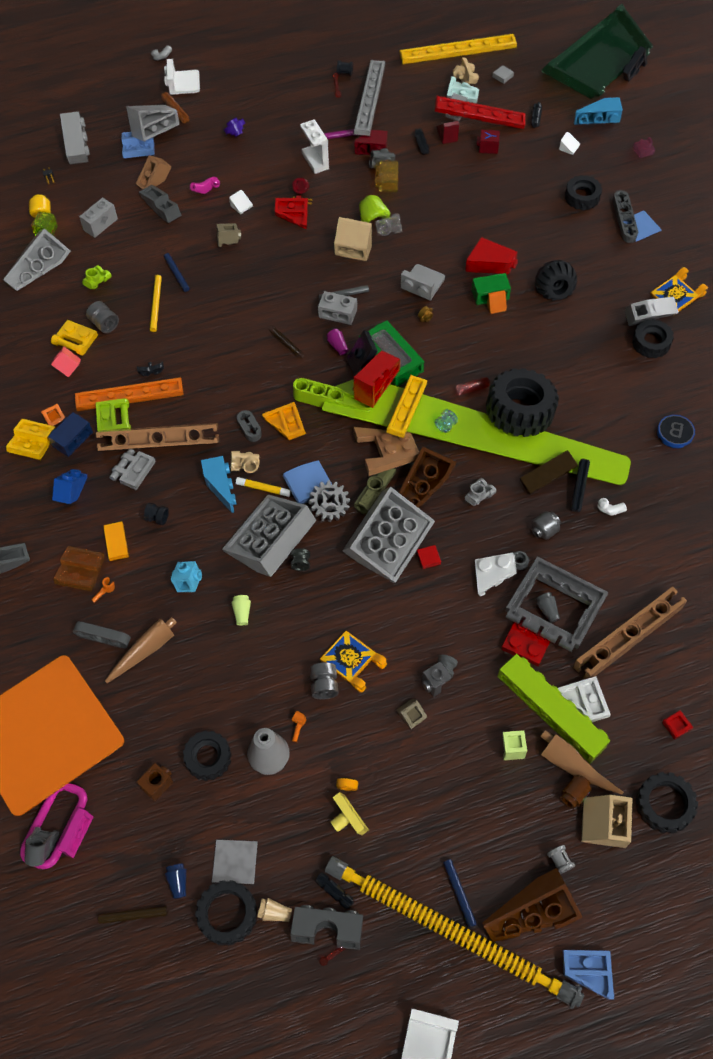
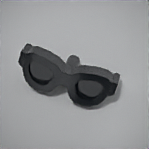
(156, 369)

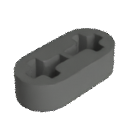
(245, 427)

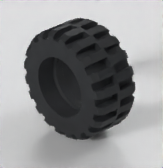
(519, 418)

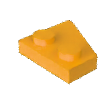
(286, 421)

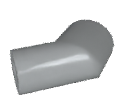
(161, 55)

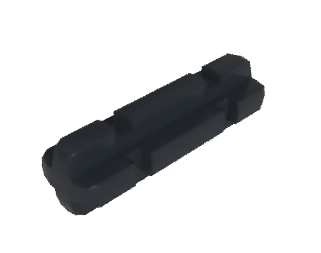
(536, 115)
(421, 140)
(334, 890)

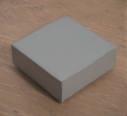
(503, 74)

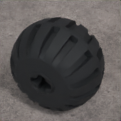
(556, 280)

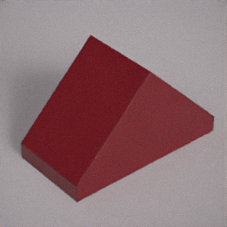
(448, 132)

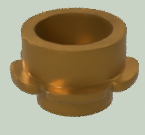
(425, 314)

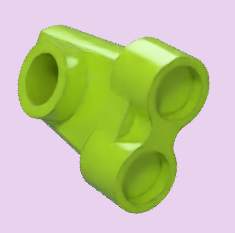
(95, 276)

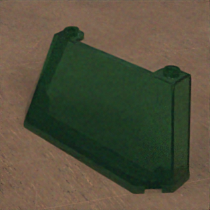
(599, 54)

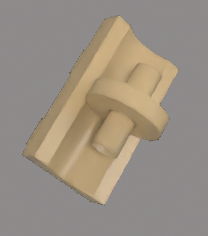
(465, 72)

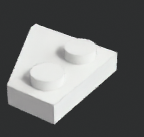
(494, 571)

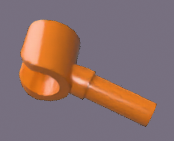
(106, 588)
(300, 719)

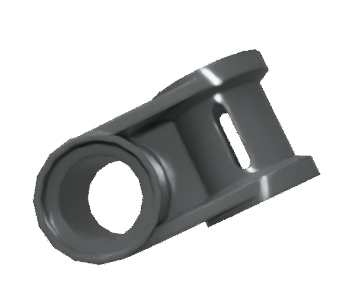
(40, 846)

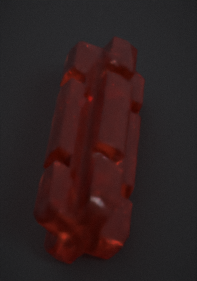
(472, 386)

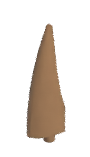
(147, 644)
(568, 759)

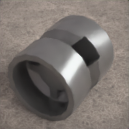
(102, 317)
(324, 680)

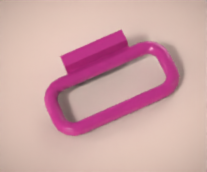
(73, 832)

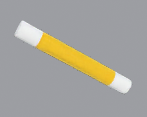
(262, 486)

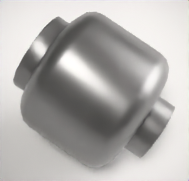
(546, 525)

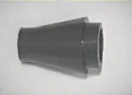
(548, 606)

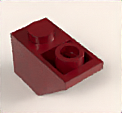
(376, 141)

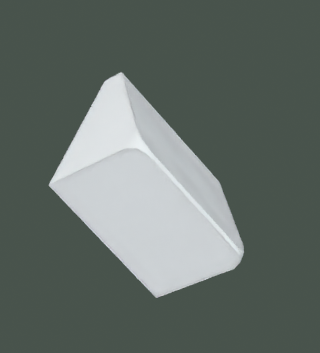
(569, 144)
(240, 202)

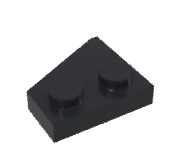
(638, 58)

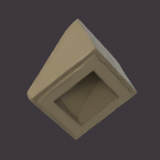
(412, 713)

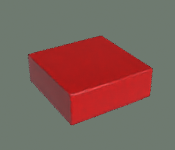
(429, 557)
(677, 724)

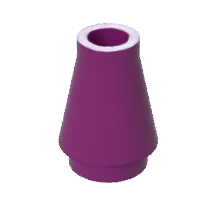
(337, 341)

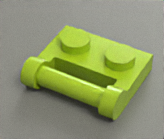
(107, 414)

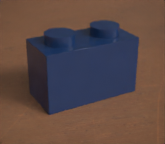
(70, 434)

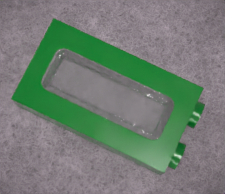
(390, 341)

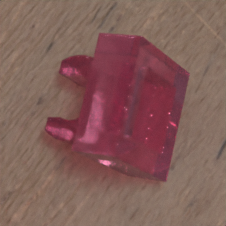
(644, 147)

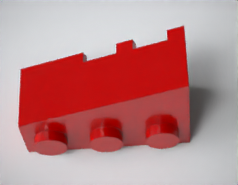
(375, 378)

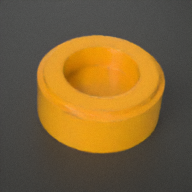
(347, 784)

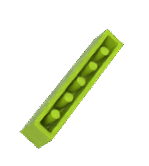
(553, 708)

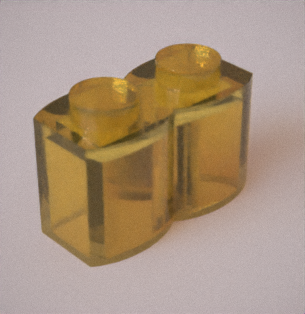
(387, 177)

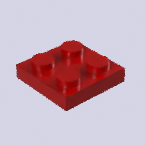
(525, 643)

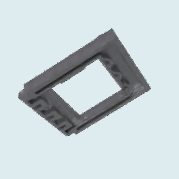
(566, 583)

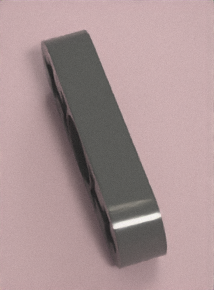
(101, 634)

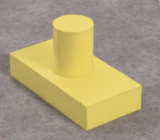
(347, 816)

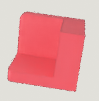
(66, 361)

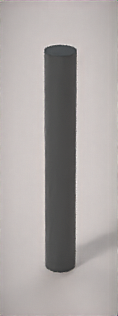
(352, 291)

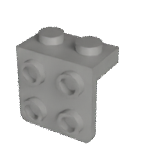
(422, 281)

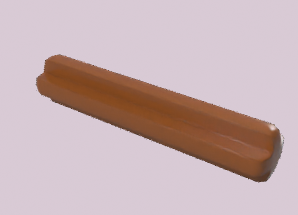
(182, 115)

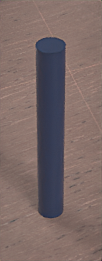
(176, 272)
(463, 902)

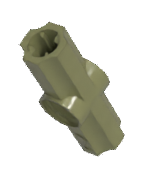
(369, 494)

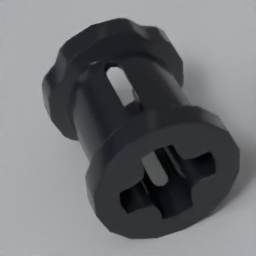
(344, 67)

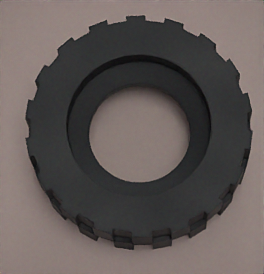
(586, 183)
(652, 327)
(211, 771)

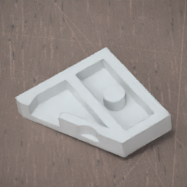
(587, 698)

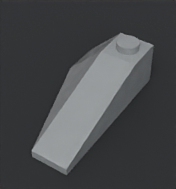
(38, 258)

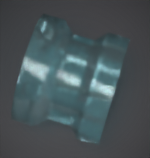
(446, 421)

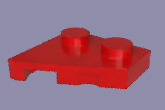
(292, 210)

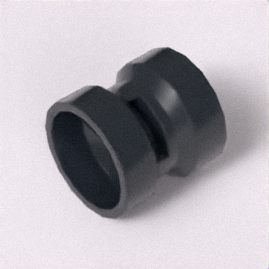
(156, 514)

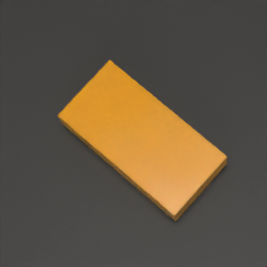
(116, 541)

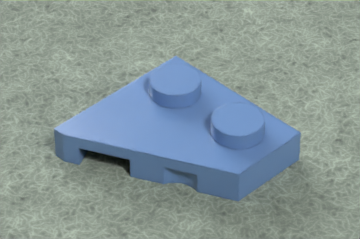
(590, 970)

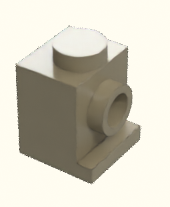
(228, 234)

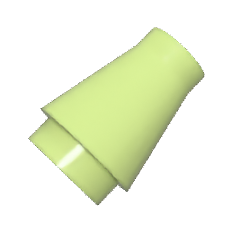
(241, 609)

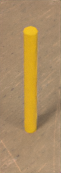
(155, 303)

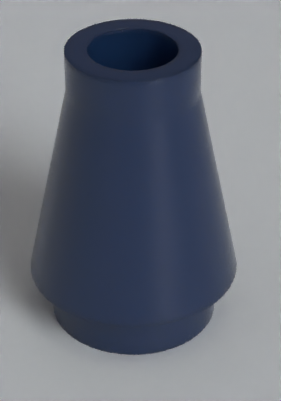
(177, 880)

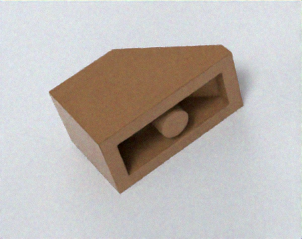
(153, 172)

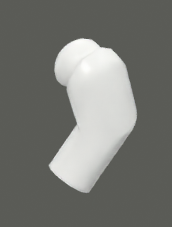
(604, 506)

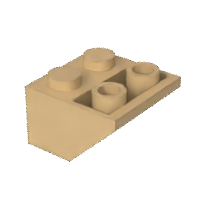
(353, 239)
(607, 820)

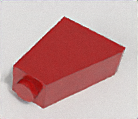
(491, 258)

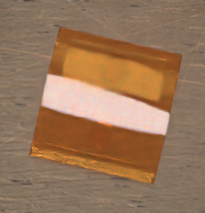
(79, 568)

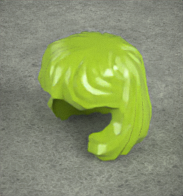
(371, 208)

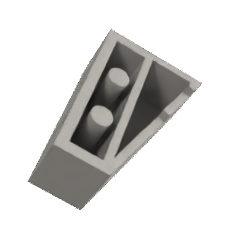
(151, 120)

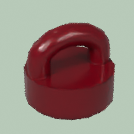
(300, 185)

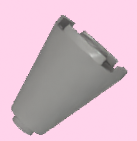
(268, 752)

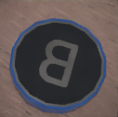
(676, 431)

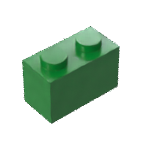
(483, 285)

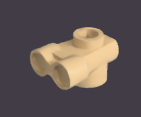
(246, 461)

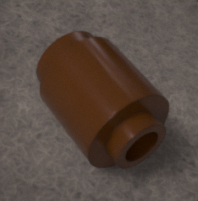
(575, 791)

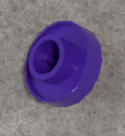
(234, 127)

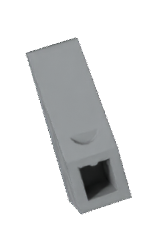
(650, 310)

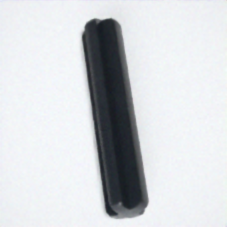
(580, 485)

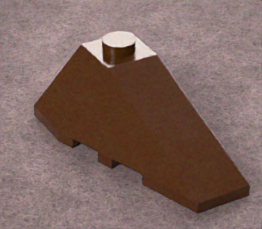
(426, 476)
(538, 906)

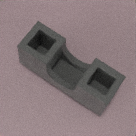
(309, 921)

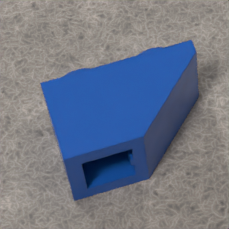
(68, 486)

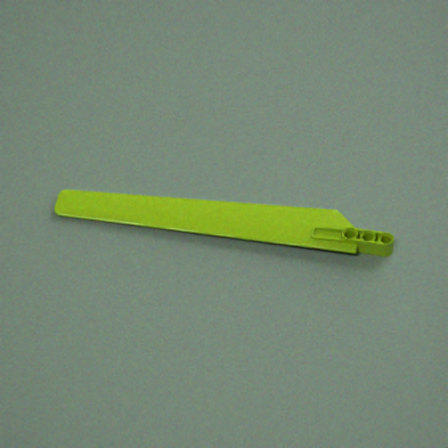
(472, 429)

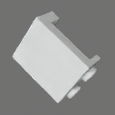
(317, 152)
(429, 1036)

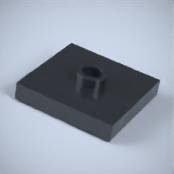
(362, 352)

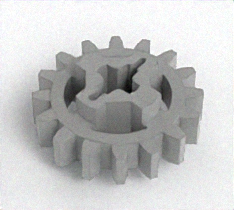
(334, 506)

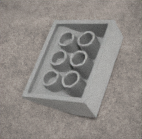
(270, 534)
(389, 535)

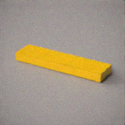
(407, 406)

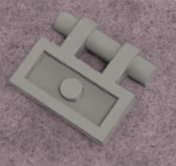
(136, 471)

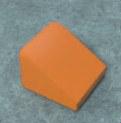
(497, 302)
(53, 415)

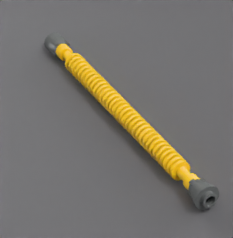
(565, 991)

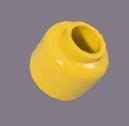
(39, 203)

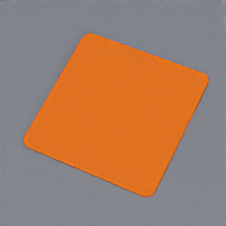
(50, 734)

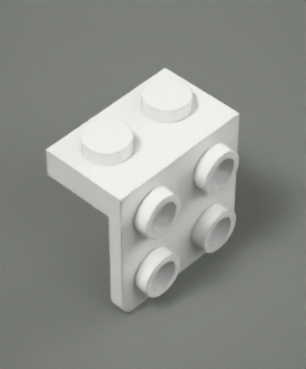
(181, 81)

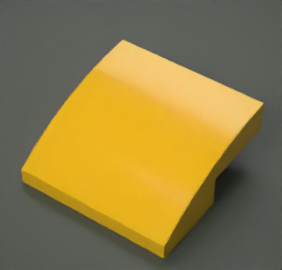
(30, 439)

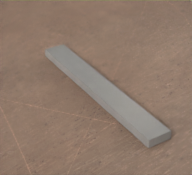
(369, 98)

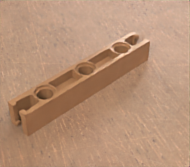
(145, 438)
(620, 642)

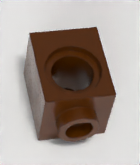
(157, 790)

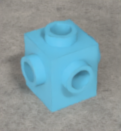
(186, 576)

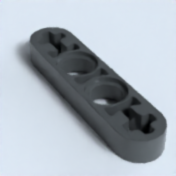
(628, 216)

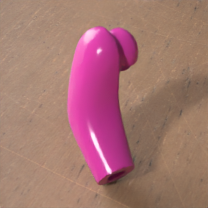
(205, 186)

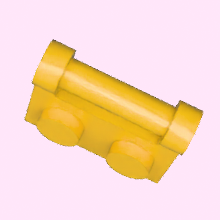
(77, 333)

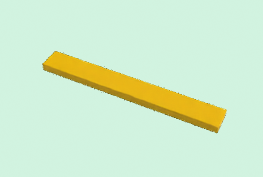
(458, 48)

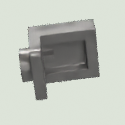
(434, 678)

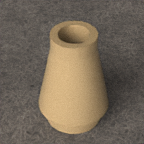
(273, 911)

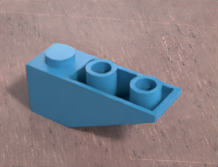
(603, 111)
(216, 479)

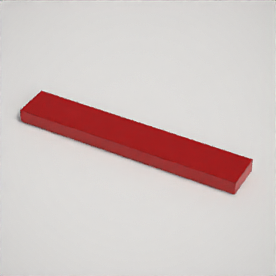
(480, 112)

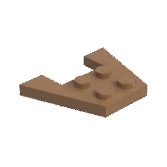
(392, 449)

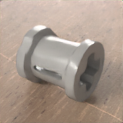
(561, 859)

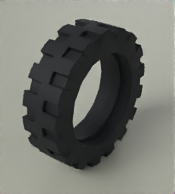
(683, 788)
(209, 896)

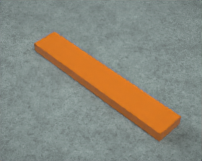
(134, 393)

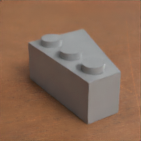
(75, 137)

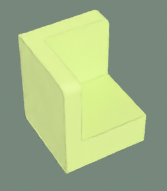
(514, 745)

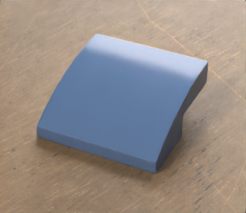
(136, 148)
(303, 480)

